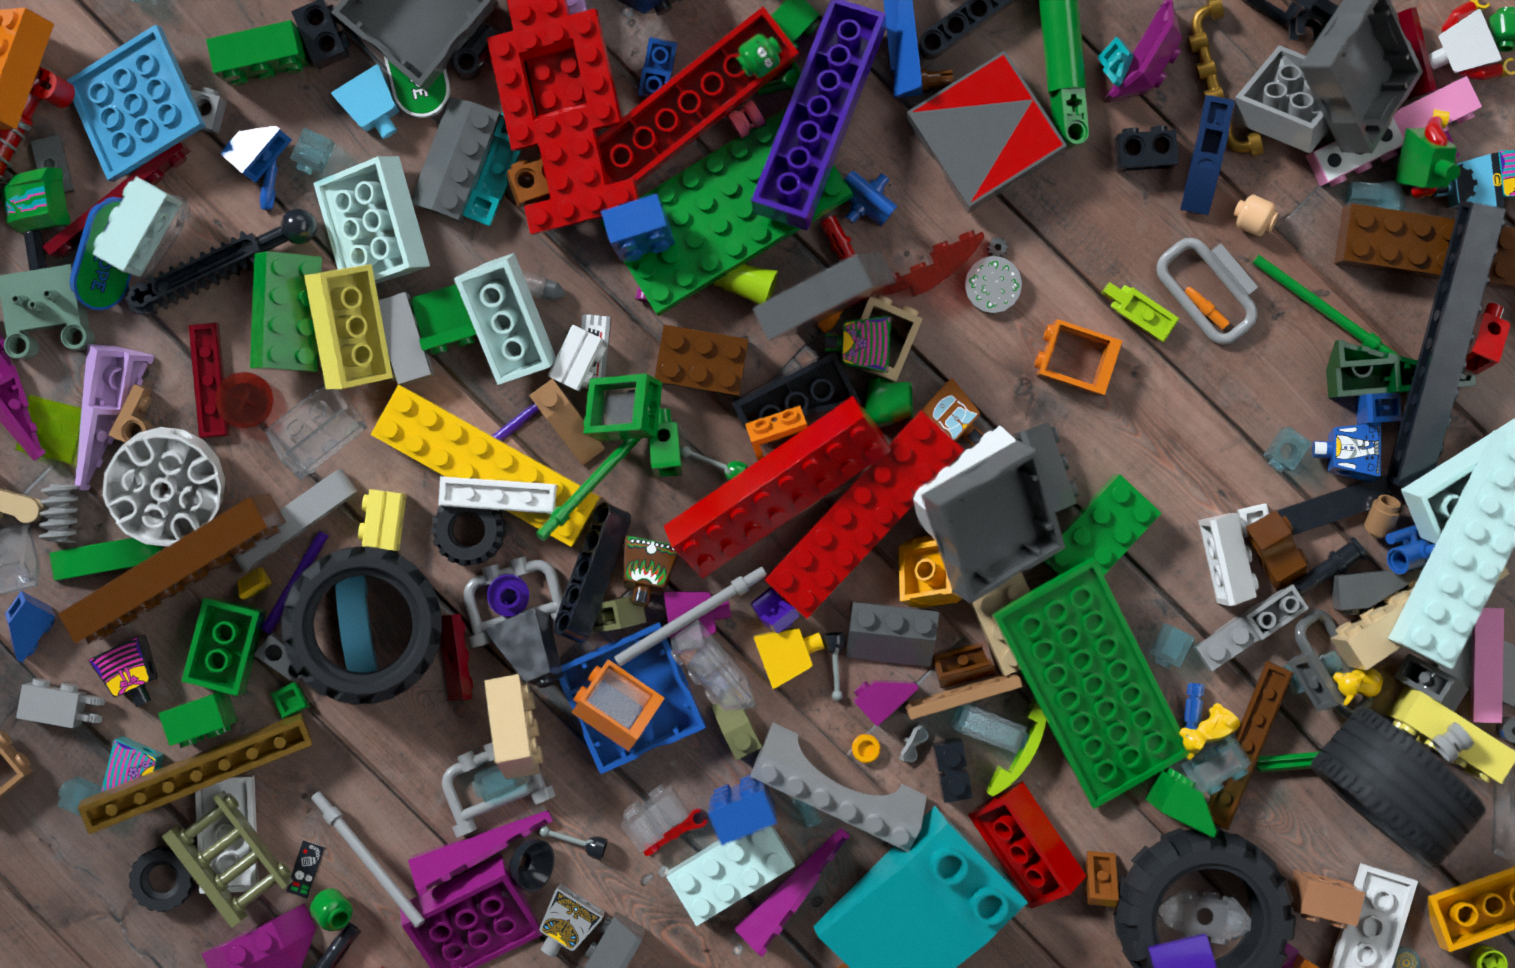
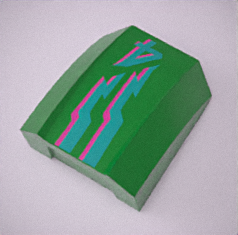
(35, 200)

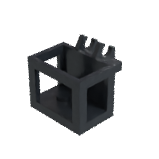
(1299, 14)

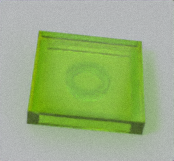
(56, 428)

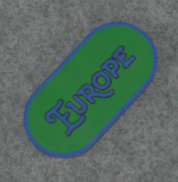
(92, 278)

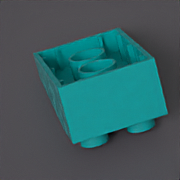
(922, 904)

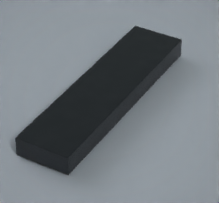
(1335, 505)

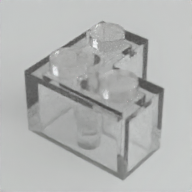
(651, 819)

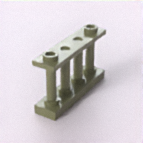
(199, 863)

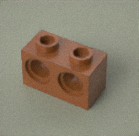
(536, 172)

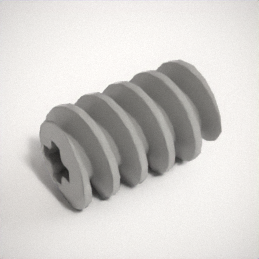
(58, 513)

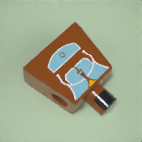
(954, 412)

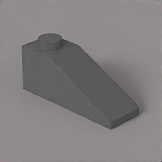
(1366, 589)

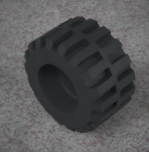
(461, 554)

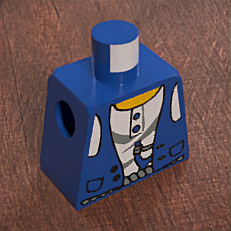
(1352, 451)

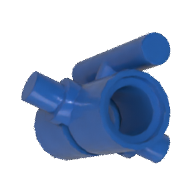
(869, 198)
(1411, 554)

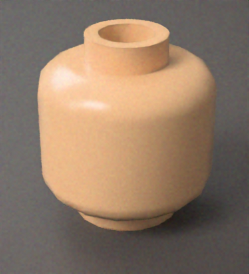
(1256, 215)

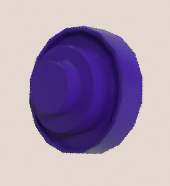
(508, 595)

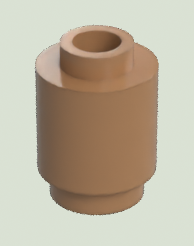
(1382, 516)

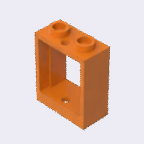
(1105, 366)

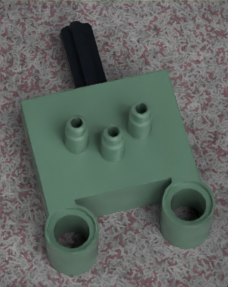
(40, 302)

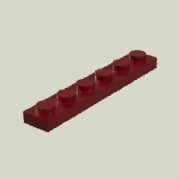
(152, 172)

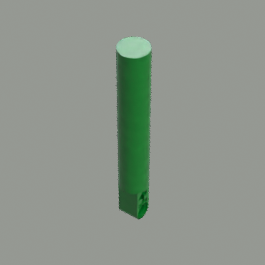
(1065, 68)

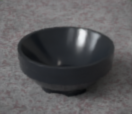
(537, 867)

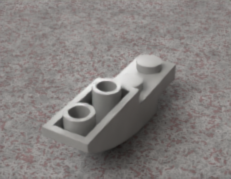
(1250, 627)

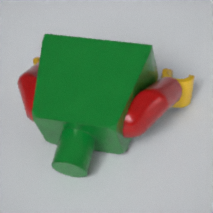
(1428, 157)

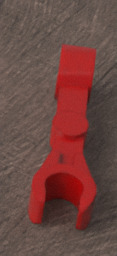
(674, 832)

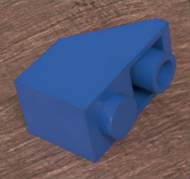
(27, 622)

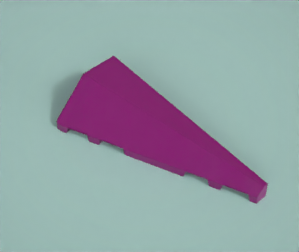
(14, 407)
(454, 857)
(775, 909)

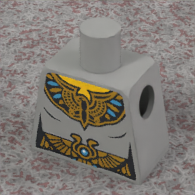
(568, 920)

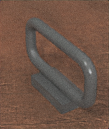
(1312, 672)

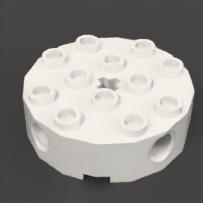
(135, 485)

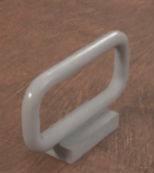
(1227, 271)

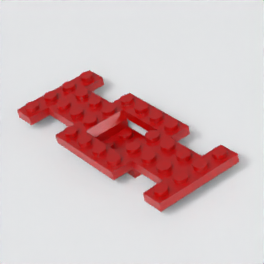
(573, 102)

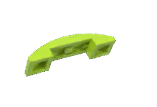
(1002, 777)

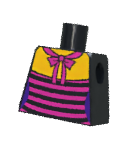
(127, 669)

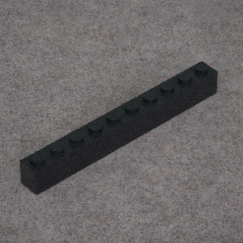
(1446, 341)

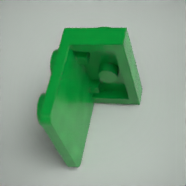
(443, 320)

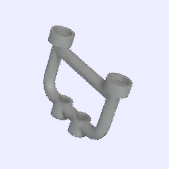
(517, 567)
(469, 761)

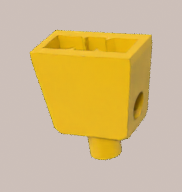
(786, 653)

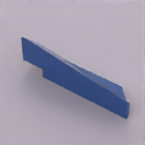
(903, 47)

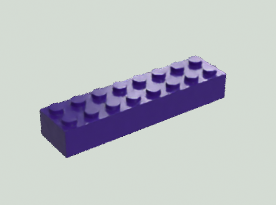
(819, 114)

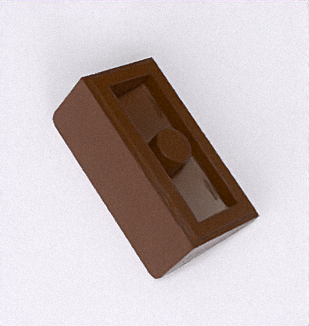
(963, 664)

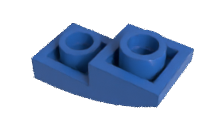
(657, 66)

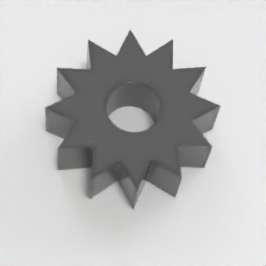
(991, 247)

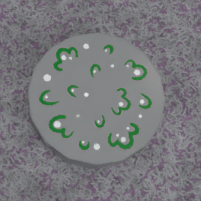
(993, 284)

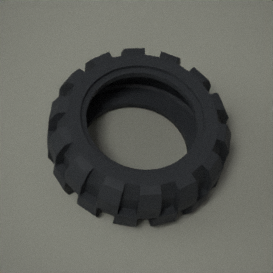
(1193, 850)

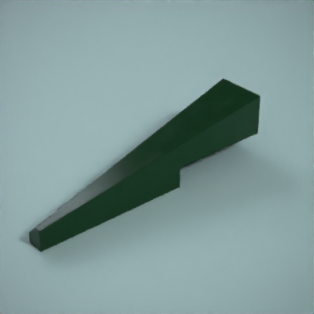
(1363, 371)

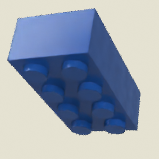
(741, 809)

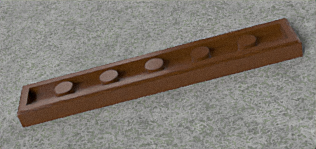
(1252, 738)

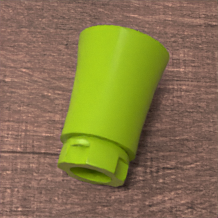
(750, 283)

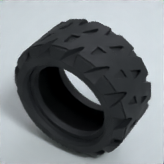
(337, 682)

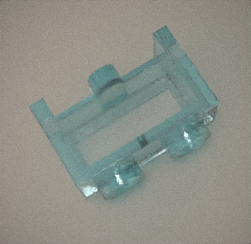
(1217, 764)

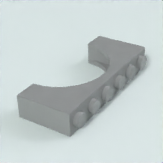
(889, 817)

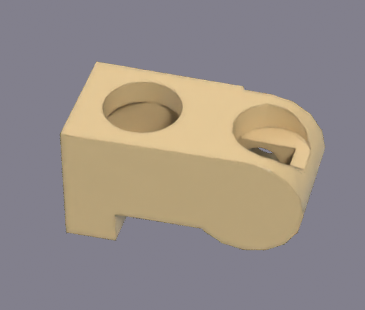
(23, 507)

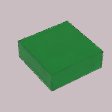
(290, 700)

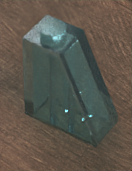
(990, 727)

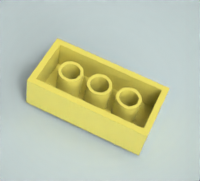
(348, 326)
(1425, 717)

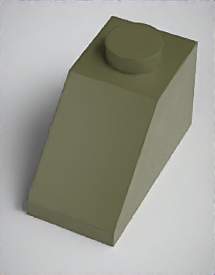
(618, 614)
(737, 731)

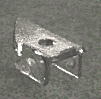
(1228, 921)

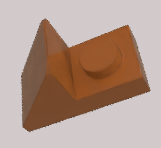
(1101, 879)

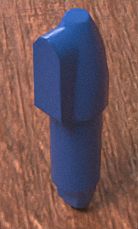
(267, 190)

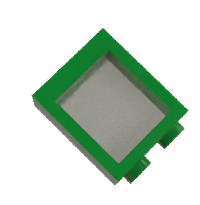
(623, 407)

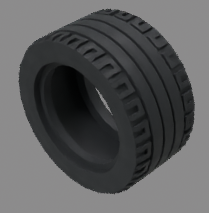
(1398, 787)

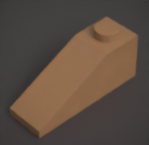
(566, 421)

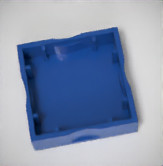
(656, 668)

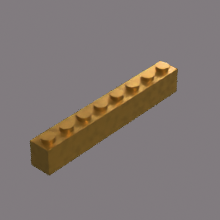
(194, 773)

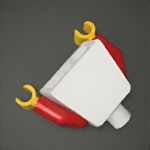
(1469, 45)

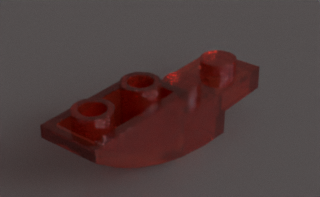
(944, 262)

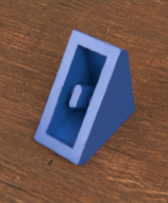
(1378, 408)

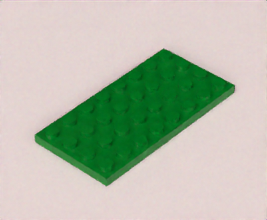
(716, 221)
(1091, 682)

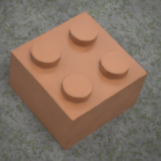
(1326, 898)

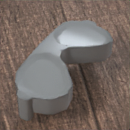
(918, 736)

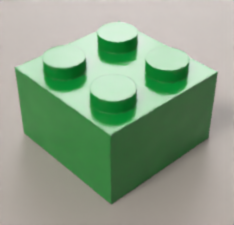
(192, 720)

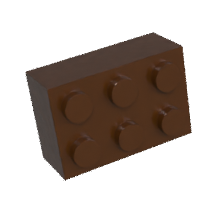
(701, 360)

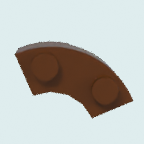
(1278, 553)

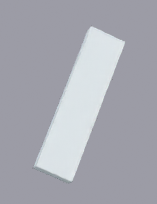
(497, 495)

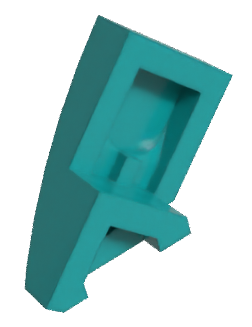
(1116, 60)

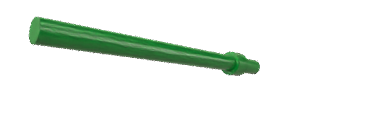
(1368, 339)
(560, 515)

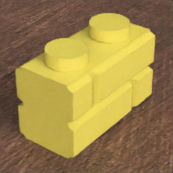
(383, 519)

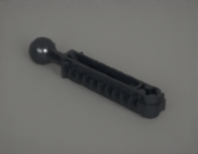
(296, 227)

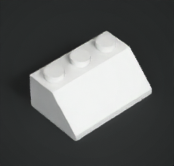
(1228, 558)

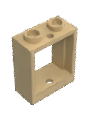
(907, 314)

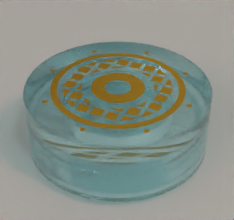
(1406, 958)

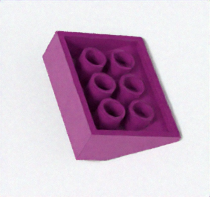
(472, 918)

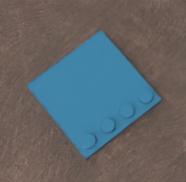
(135, 103)

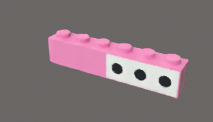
(1457, 98)

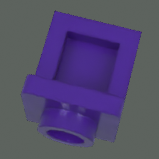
(773, 611)

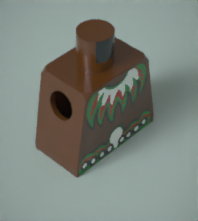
(647, 568)

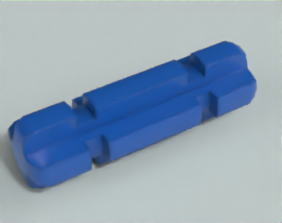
(1193, 705)

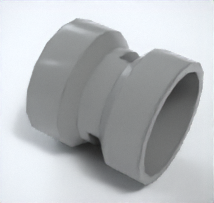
(1452, 742)

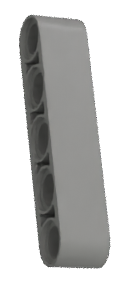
(301, 515)

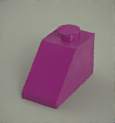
(882, 697)

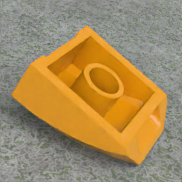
(923, 574)

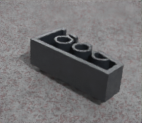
(812, 386)

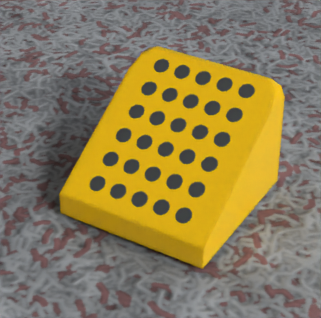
(253, 583)

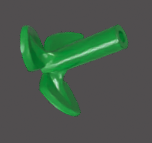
(787, 81)

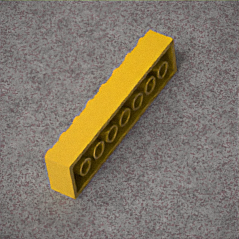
(466, 451)

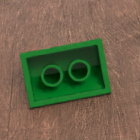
(1178, 798)

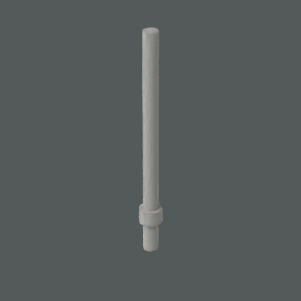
(738, 587)
(334, 817)

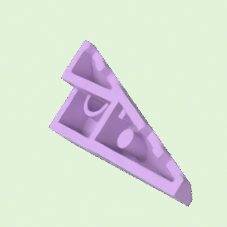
(107, 383)

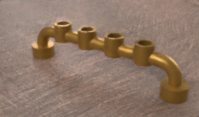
(1207, 70)

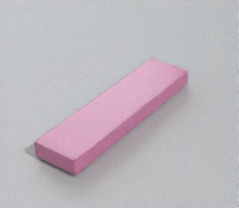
(1487, 667)

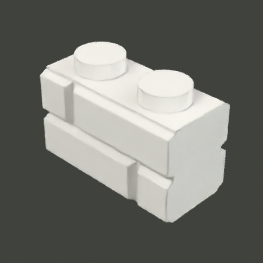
(577, 358)

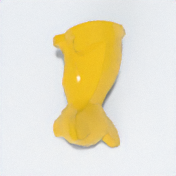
(1359, 681)
(1216, 728)

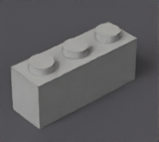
(402, 340)

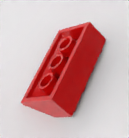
(1027, 846)

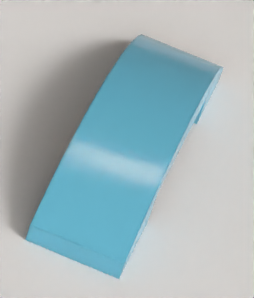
(355, 625)

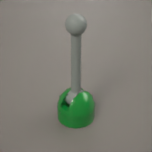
(731, 469)

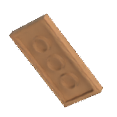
(962, 695)

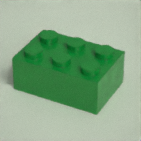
(258, 53)
(224, 645)

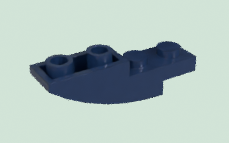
(1207, 155)

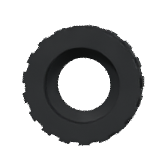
(143, 890)

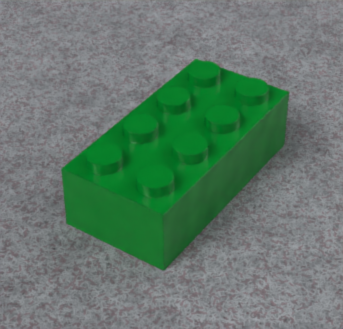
(281, 313)
(1105, 527)

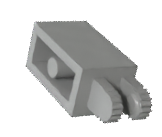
(56, 704)

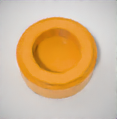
(866, 748)

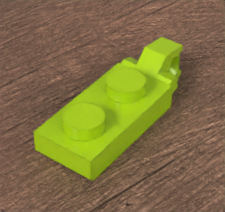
(1141, 311)

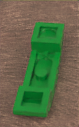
(100, 557)

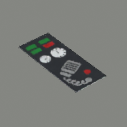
(305, 869)

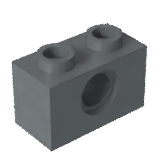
(1432, 681)

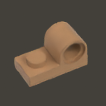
(129, 416)

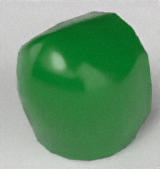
(888, 402)

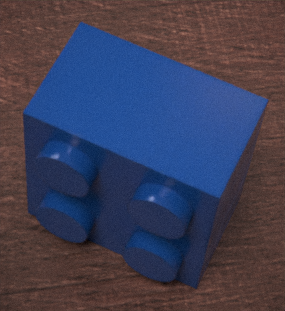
(638, 228)

